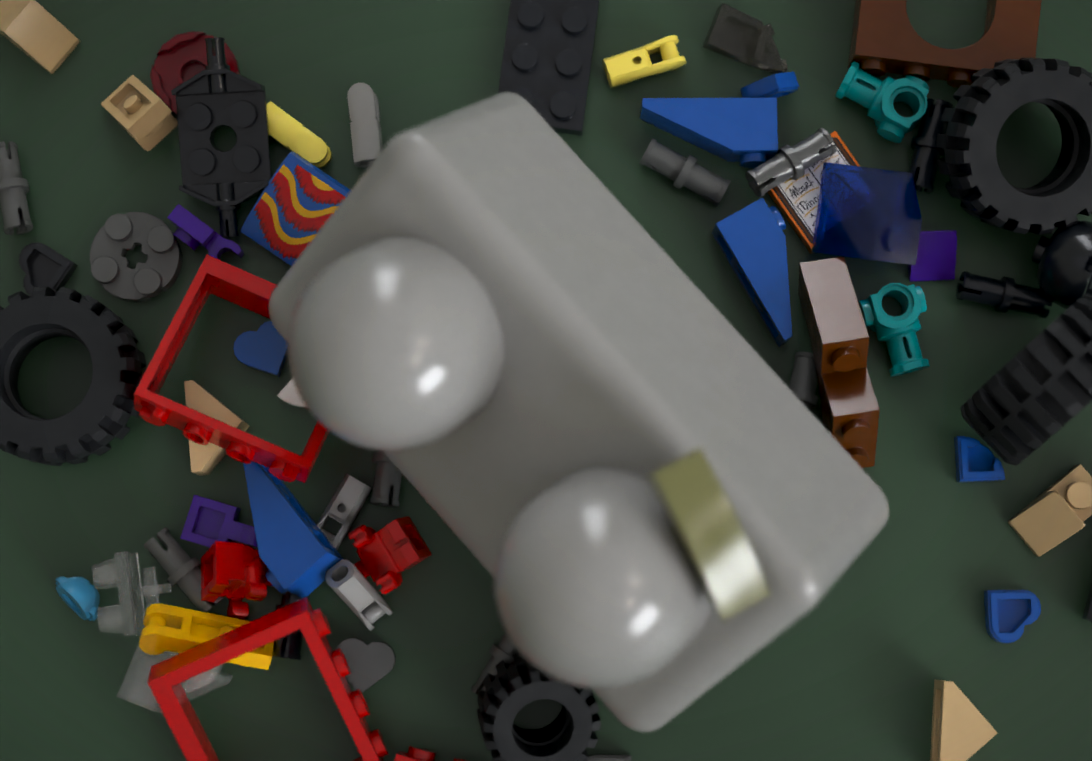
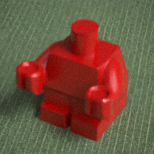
(388, 551)
(233, 573)

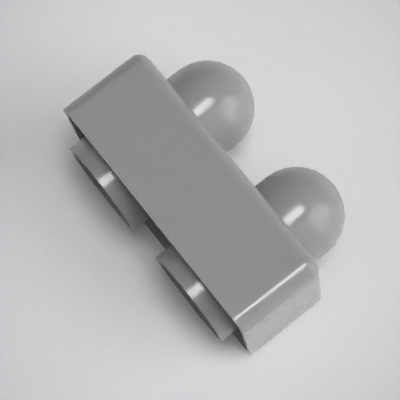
(527, 375)

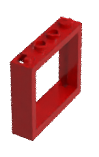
(250, 293)
(167, 676)

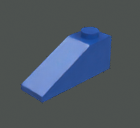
(727, 127)
(758, 254)
(287, 535)

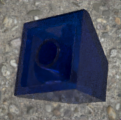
(867, 214)

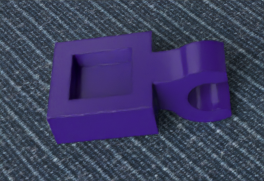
(195, 233)
(215, 521)

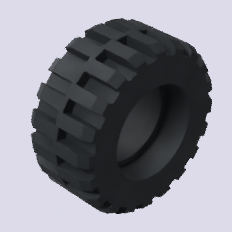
(973, 140)
(114, 378)
(1037, 387)

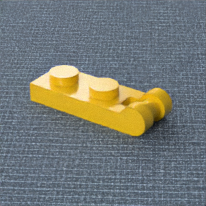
(182, 628)

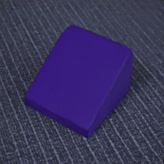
(935, 257)

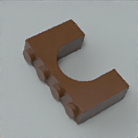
(888, 43)

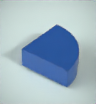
(976, 461)

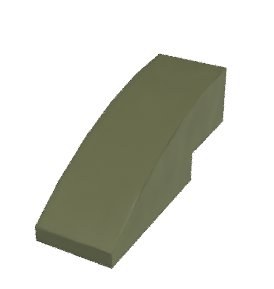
(709, 533)

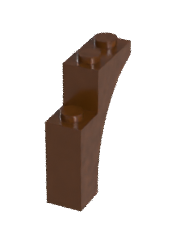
(840, 356)

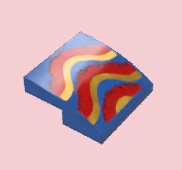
(293, 208)

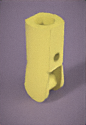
(637, 63)
(297, 137)

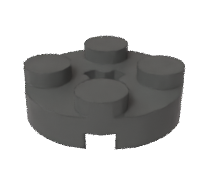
(121, 235)

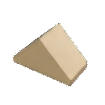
(36, 33)
(206, 457)
(956, 725)

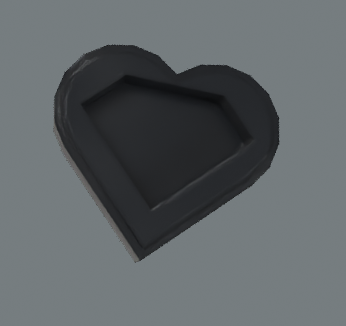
(44, 267)

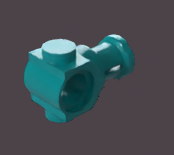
(879, 99)
(898, 331)

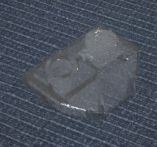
(137, 691)

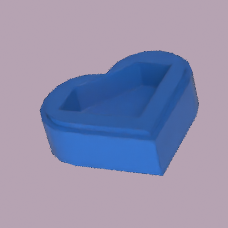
(773, 86)
(262, 349)
(1009, 612)

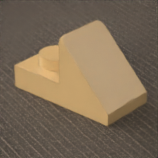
(140, 113)
(1056, 512)

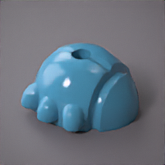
(79, 596)

